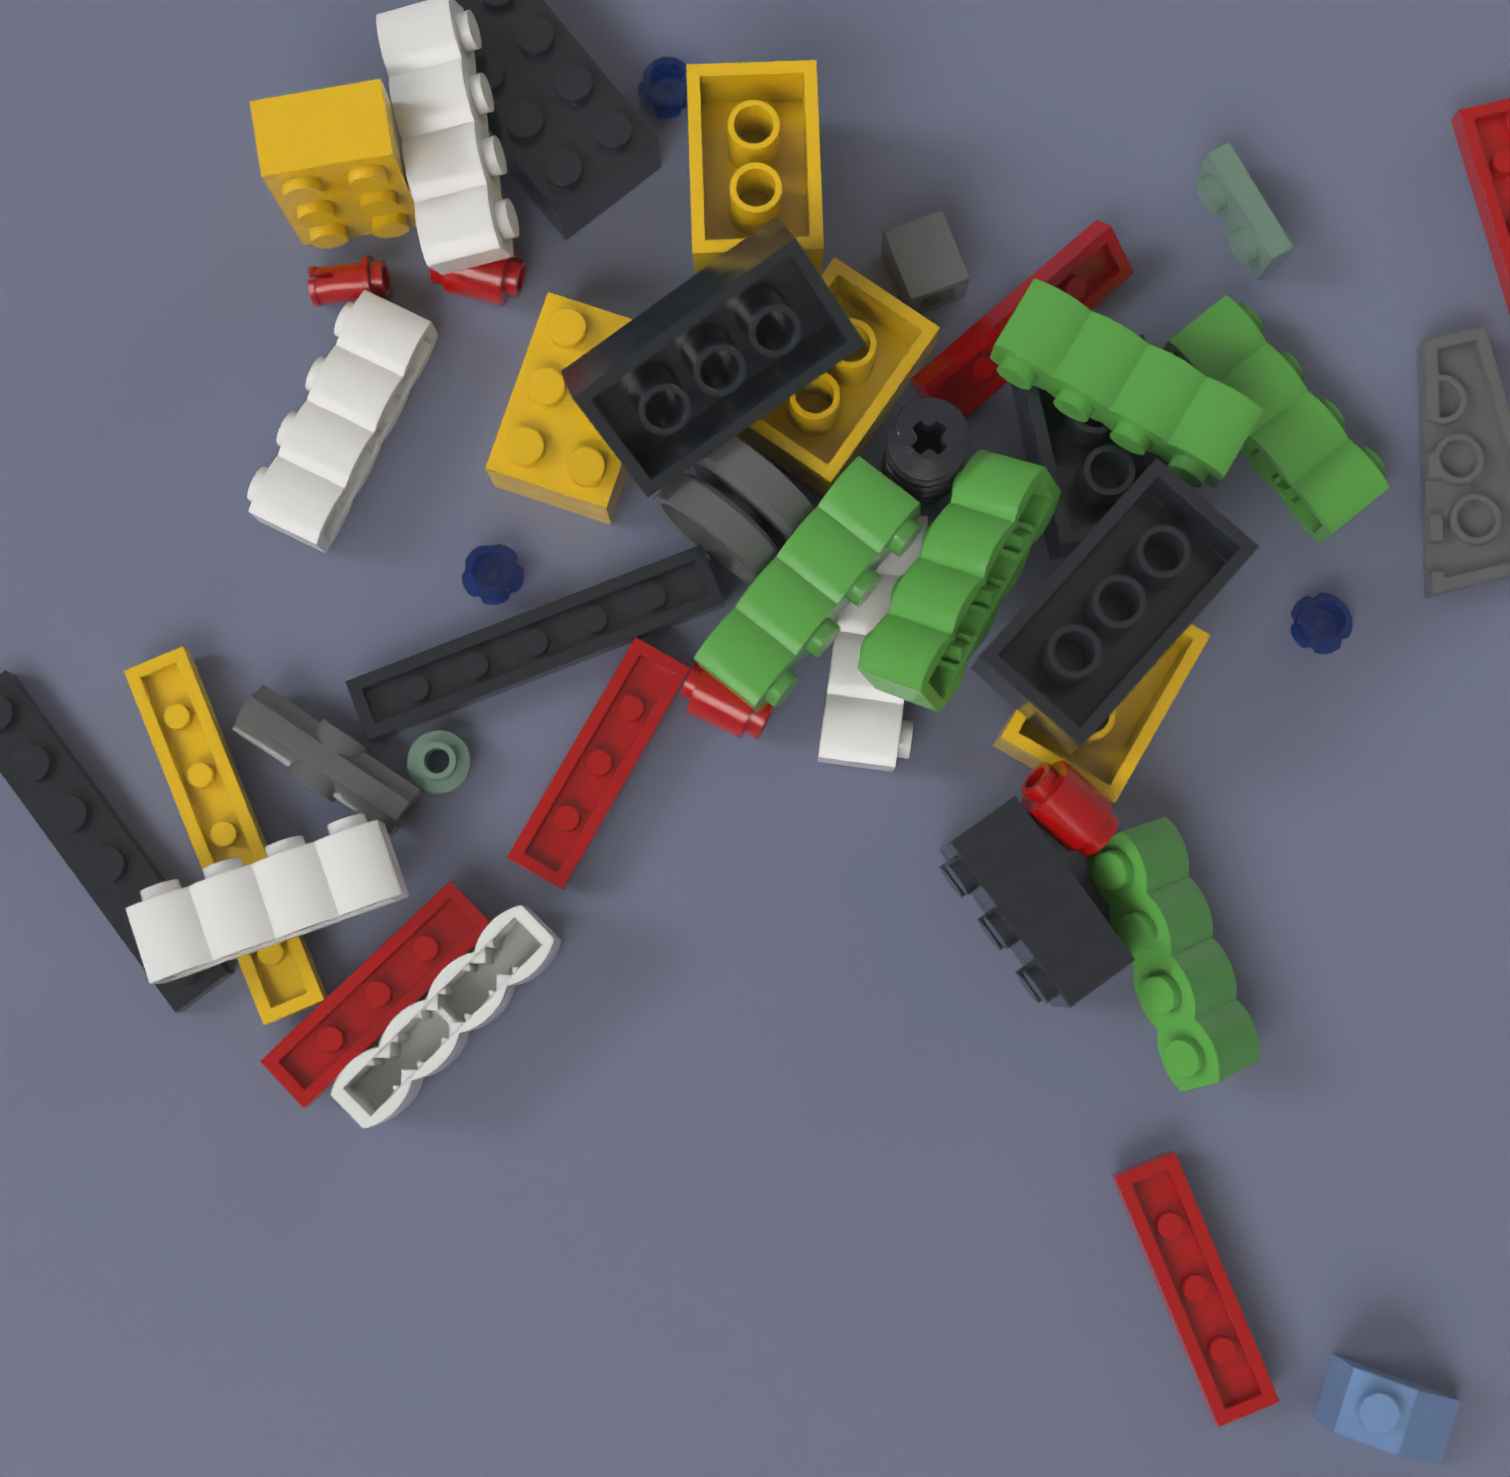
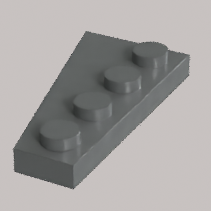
(1463, 463)

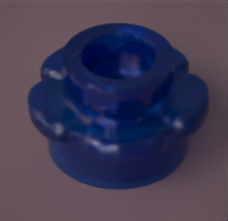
(657, 75)
(487, 558)
(1332, 611)

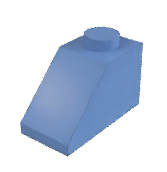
(1385, 1411)

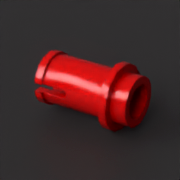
(348, 281)

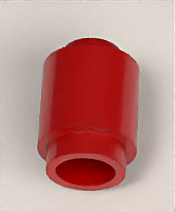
(486, 282)
(721, 707)
(1069, 807)

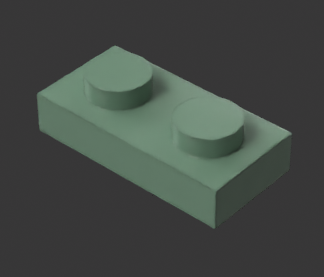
(1252, 227)

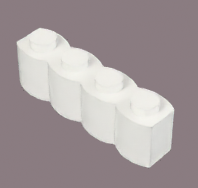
(445, 135)
(343, 422)
(860, 722)
(267, 901)
(435, 1030)

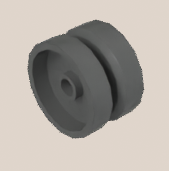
(735, 508)

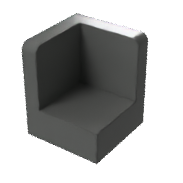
(924, 263)

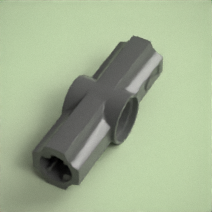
(327, 759)

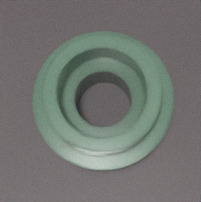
(457, 770)

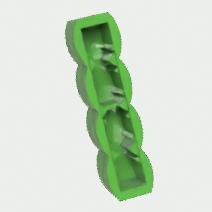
(1125, 383)
(1298, 438)
(809, 584)
(956, 585)
(1177, 966)

